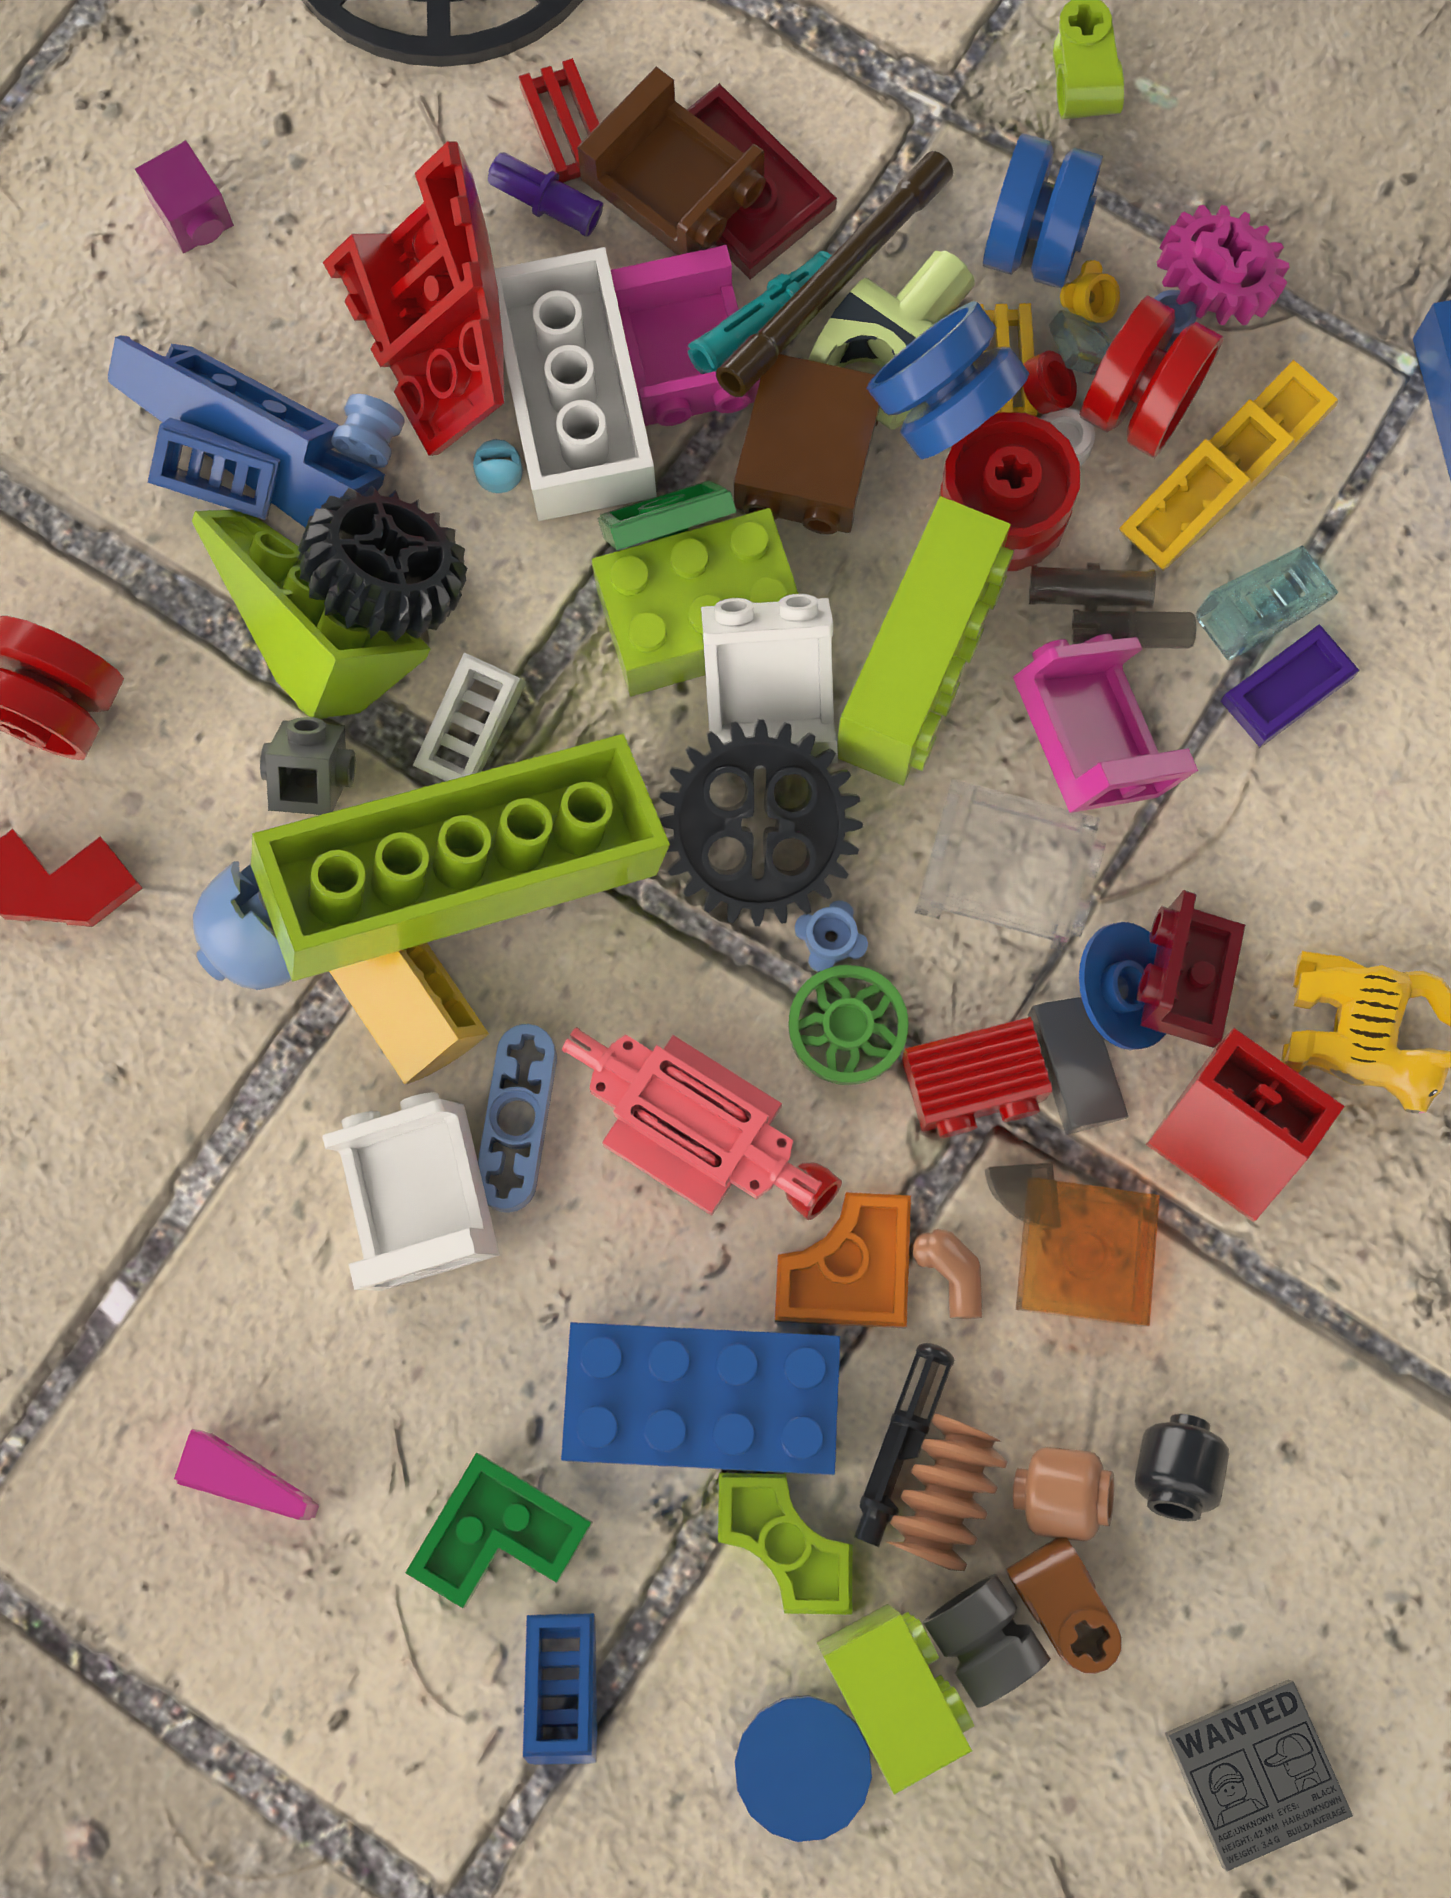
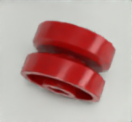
(1145, 374)
(1019, 474)
(51, 687)

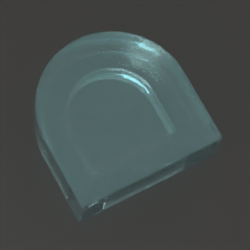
(1079, 341)

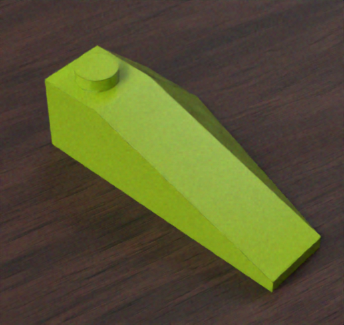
(308, 653)

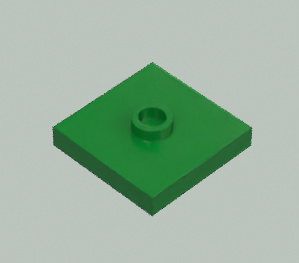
(666, 514)

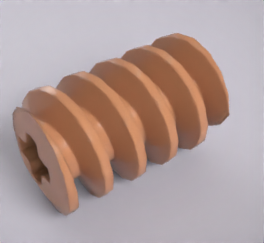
(948, 1493)

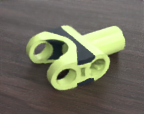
(877, 325)

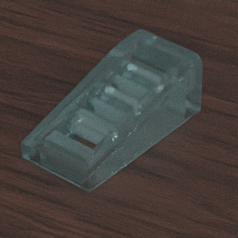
(1234, 623)

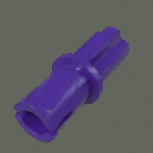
(545, 193)

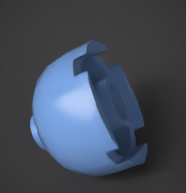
(237, 932)

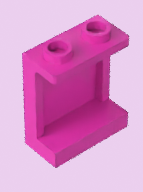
(661, 312)
(1095, 725)

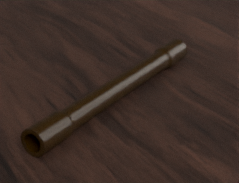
(762, 349)

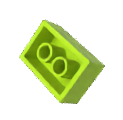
(658, 589)
(901, 1708)

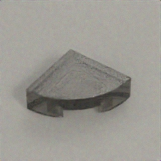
(1010, 1184)

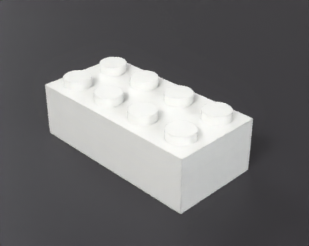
(573, 385)

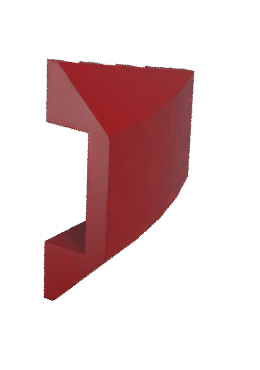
(432, 303)

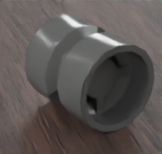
(988, 1643)

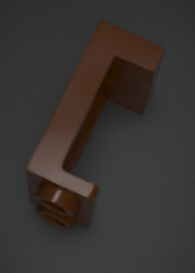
(669, 168)
(807, 444)

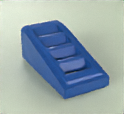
(166, 474)
(560, 1751)

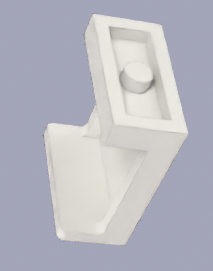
(771, 666)
(414, 1192)

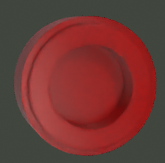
(1049, 383)

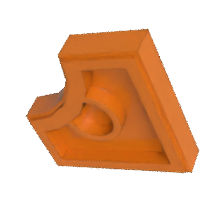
(854, 1271)

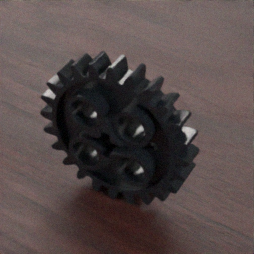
(816, 822)

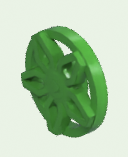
(848, 1024)

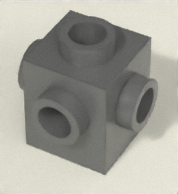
(307, 766)

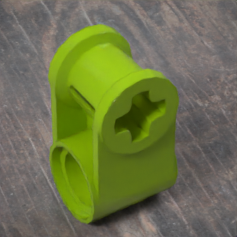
(1087, 62)

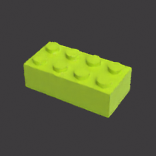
(925, 642)

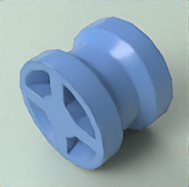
(368, 430)

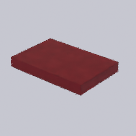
(791, 197)

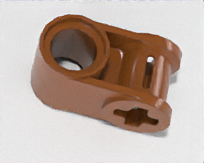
(1060, 1596)

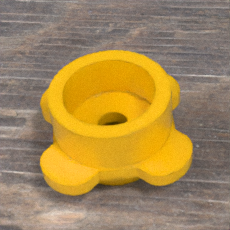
(1092, 294)

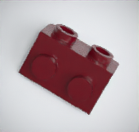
(1192, 972)

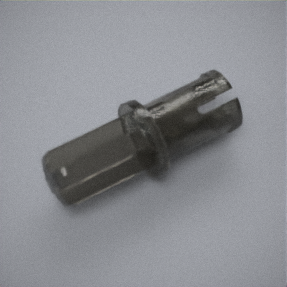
(1153, 629)

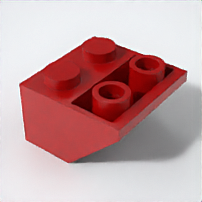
(1245, 1125)

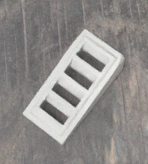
(448, 713)

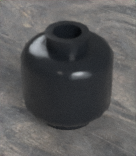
(1181, 1468)

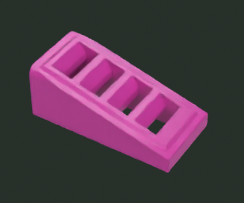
(226, 1472)

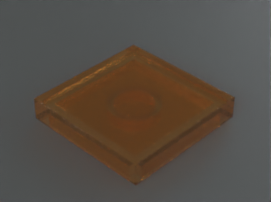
(1088, 1252)

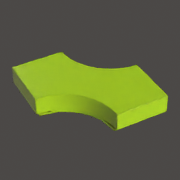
(810, 1569)

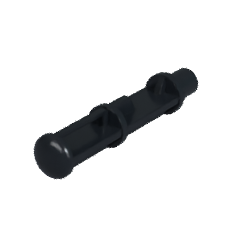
(901, 1443)

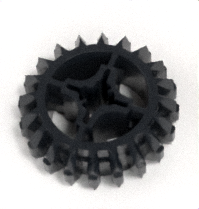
(382, 563)

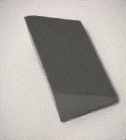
(1077, 1066)

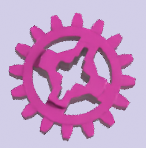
(1222, 264)

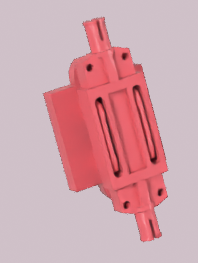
(690, 1121)

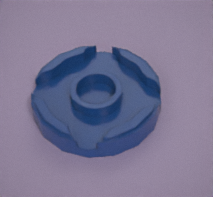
(803, 1768)

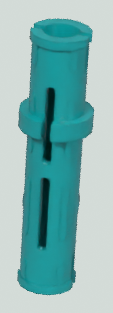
(718, 344)

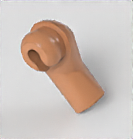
(958, 1265)

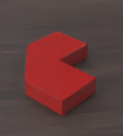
(75, 893)

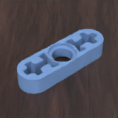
(539, 1073)

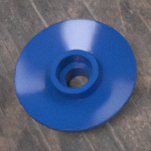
(1110, 984)

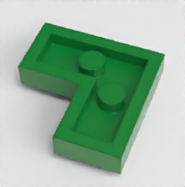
(492, 1513)

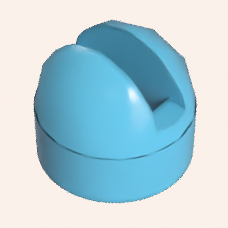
(497, 474)

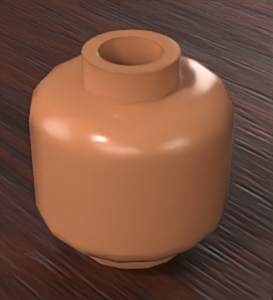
(1065, 1493)

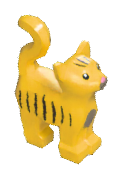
(1367, 1027)

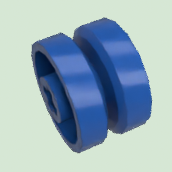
(1042, 211)
(948, 381)

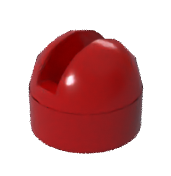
(828, 1190)

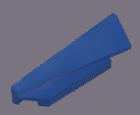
(228, 403)

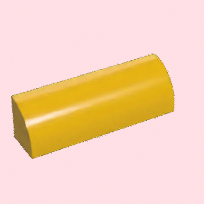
(412, 1010)

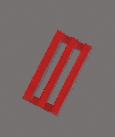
(550, 82)

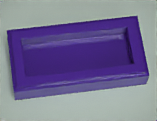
(1289, 685)

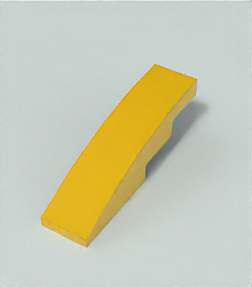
(1228, 466)

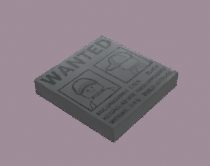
(1258, 1774)

